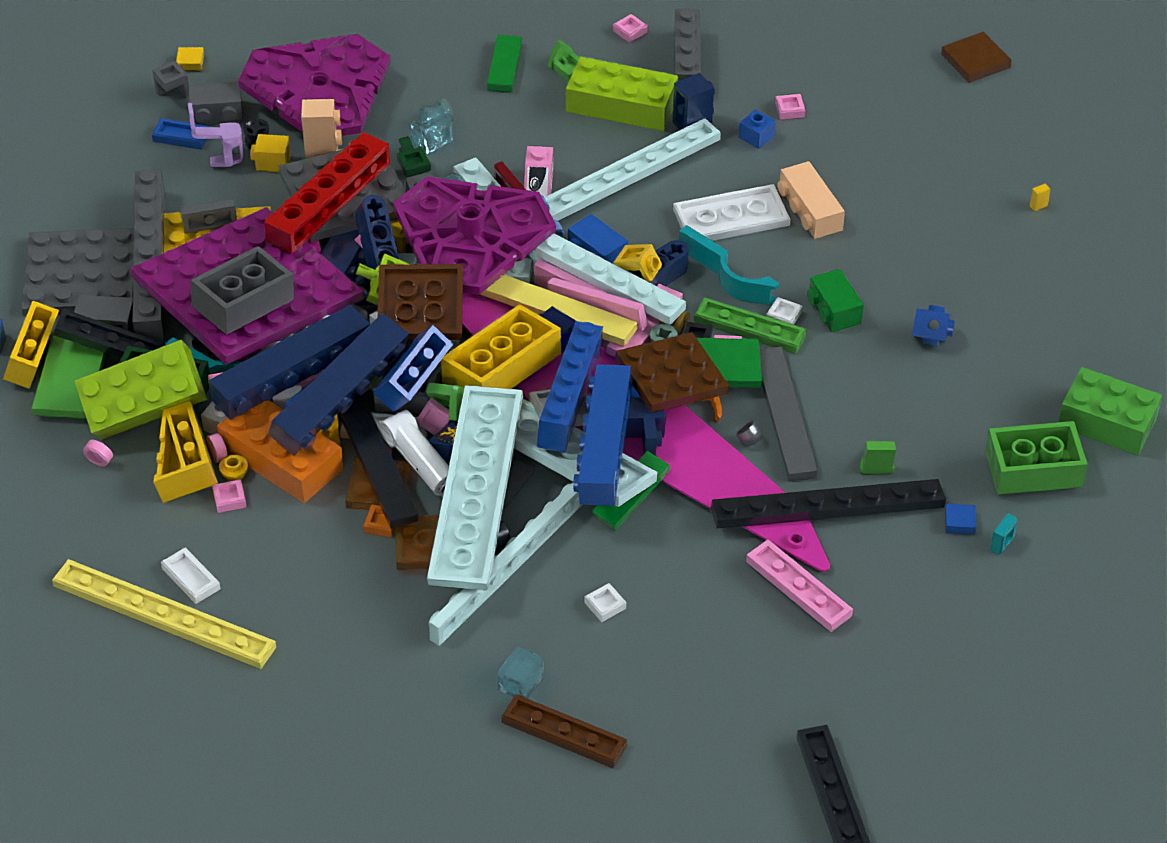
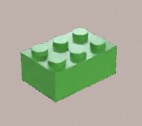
(1111, 410)
(1036, 457)

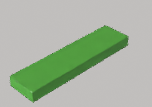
(750, 325)

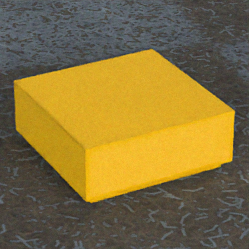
(190, 58)

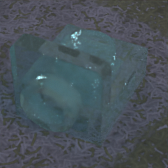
(433, 135)

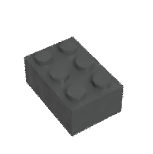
(242, 290)

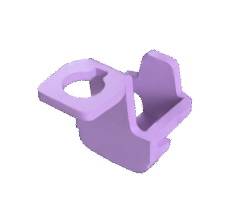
(229, 134)

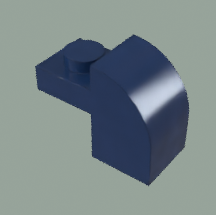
(645, 425)

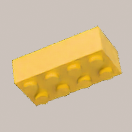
(503, 351)

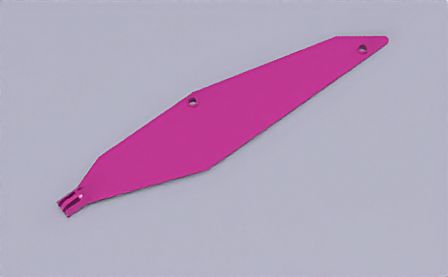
(698, 457)

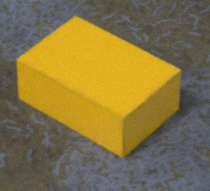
(1040, 197)

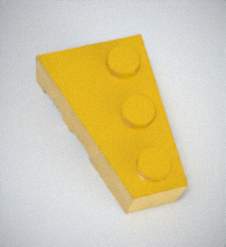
(183, 455)

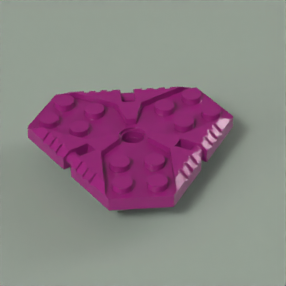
(330, 68)
(473, 227)

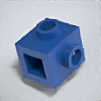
(923, 319)

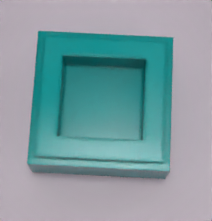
(1003, 534)

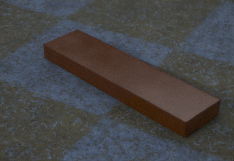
(564, 731)

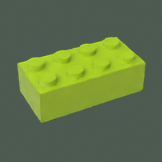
(621, 93)
(139, 389)

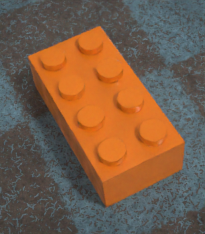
(298, 474)

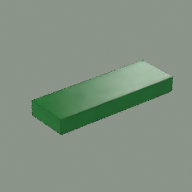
(504, 63)
(613, 515)

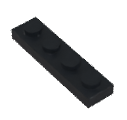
(100, 334)

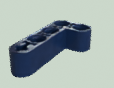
(373, 218)
(674, 263)

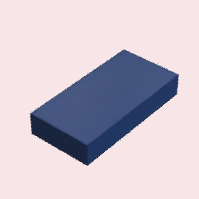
(177, 134)

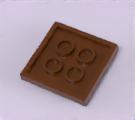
(423, 297)
(672, 372)

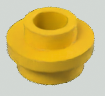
(233, 467)

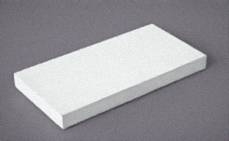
(734, 213)

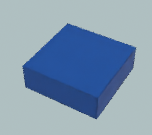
(960, 518)

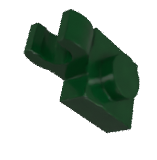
(411, 159)

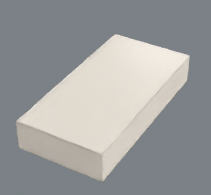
(190, 575)

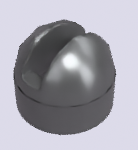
(749, 434)

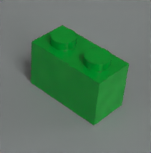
(835, 300)

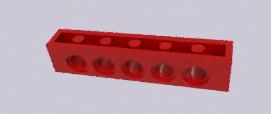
(327, 192)

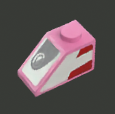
(539, 169)

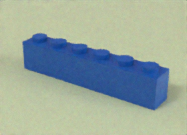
(569, 387)
(604, 435)

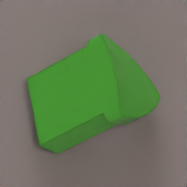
(563, 60)
(448, 396)
(878, 457)

